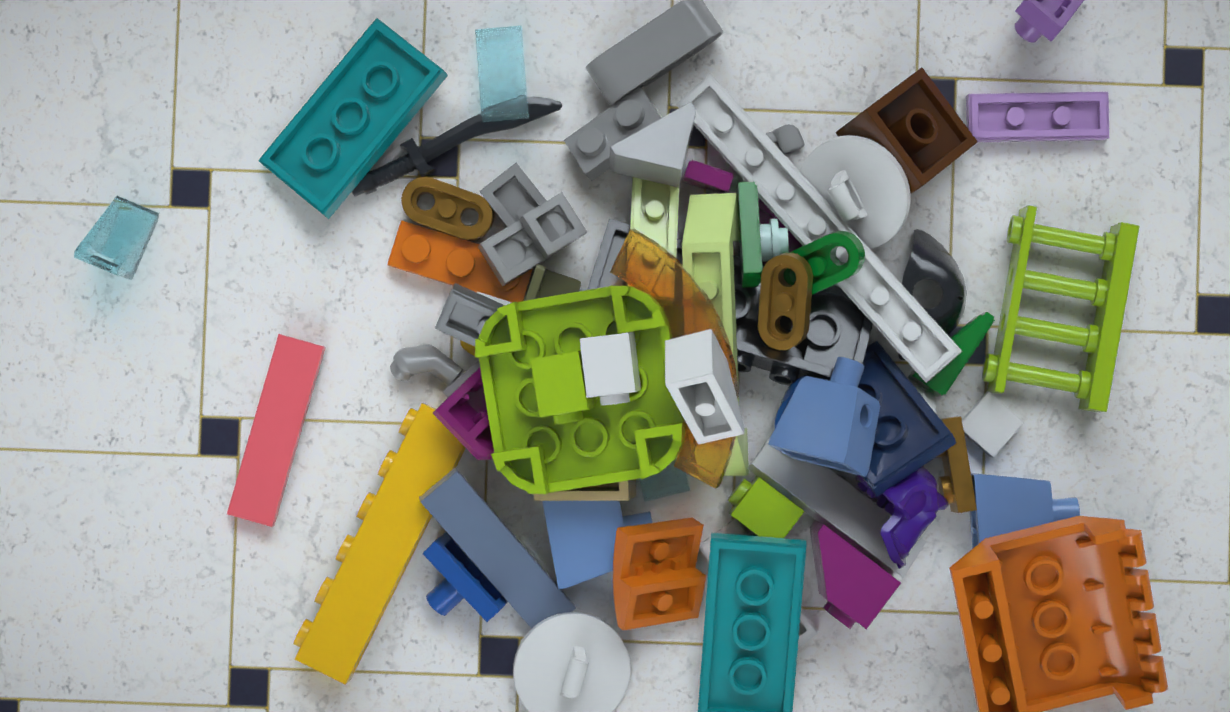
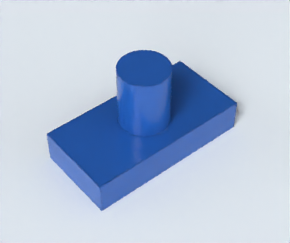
(461, 581)

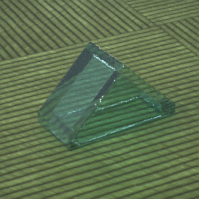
(118, 238)

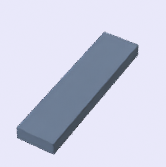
(494, 549)

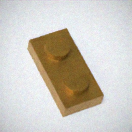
(957, 482)

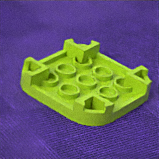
(611, 440)

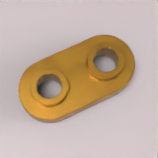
(448, 208)
(784, 299)

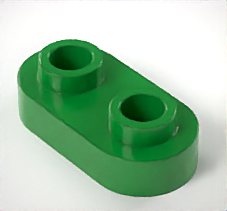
(824, 263)

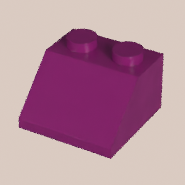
(849, 579)

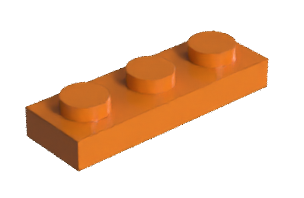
(451, 262)

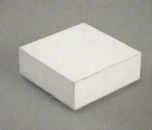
(990, 424)

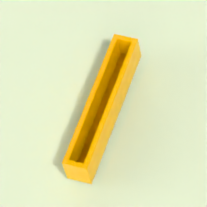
(380, 550)

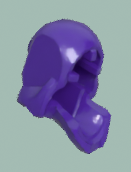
(912, 509)

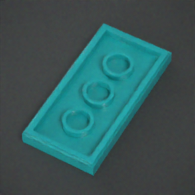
(353, 118)
(751, 623)

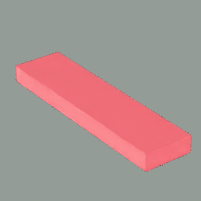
(276, 430)

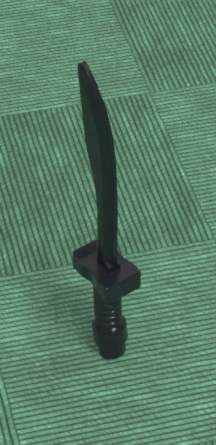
(419, 156)

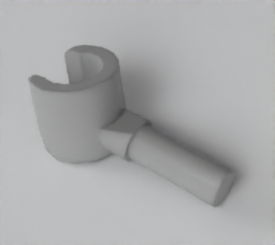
(787, 138)

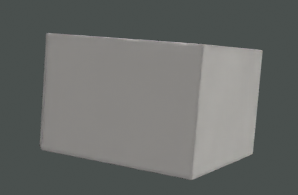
(657, 150)

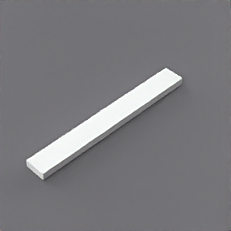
(812, 217)

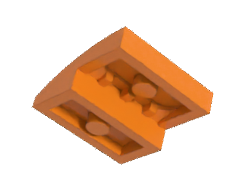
(657, 573)

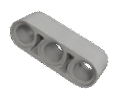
(654, 49)

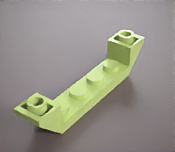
(709, 259)

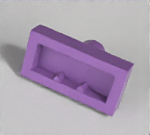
(1044, 17)

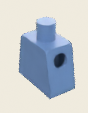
(830, 421)
(1014, 504)
(584, 537)

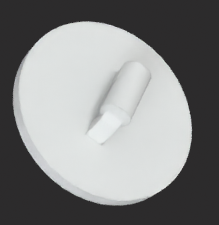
(861, 185)
(571, 665)

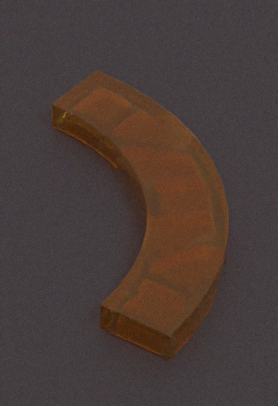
(688, 310)

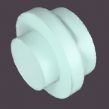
(773, 240)

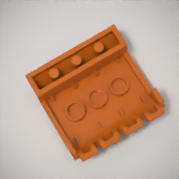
(1059, 617)

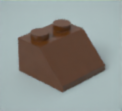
(915, 128)

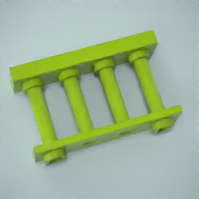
(1105, 293)

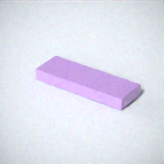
(1038, 116)

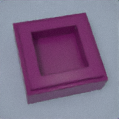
(707, 177)

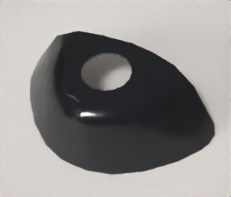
(933, 261)

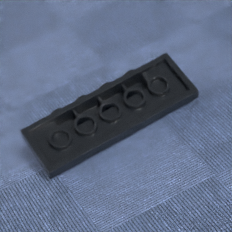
(834, 329)

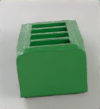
(967, 340)

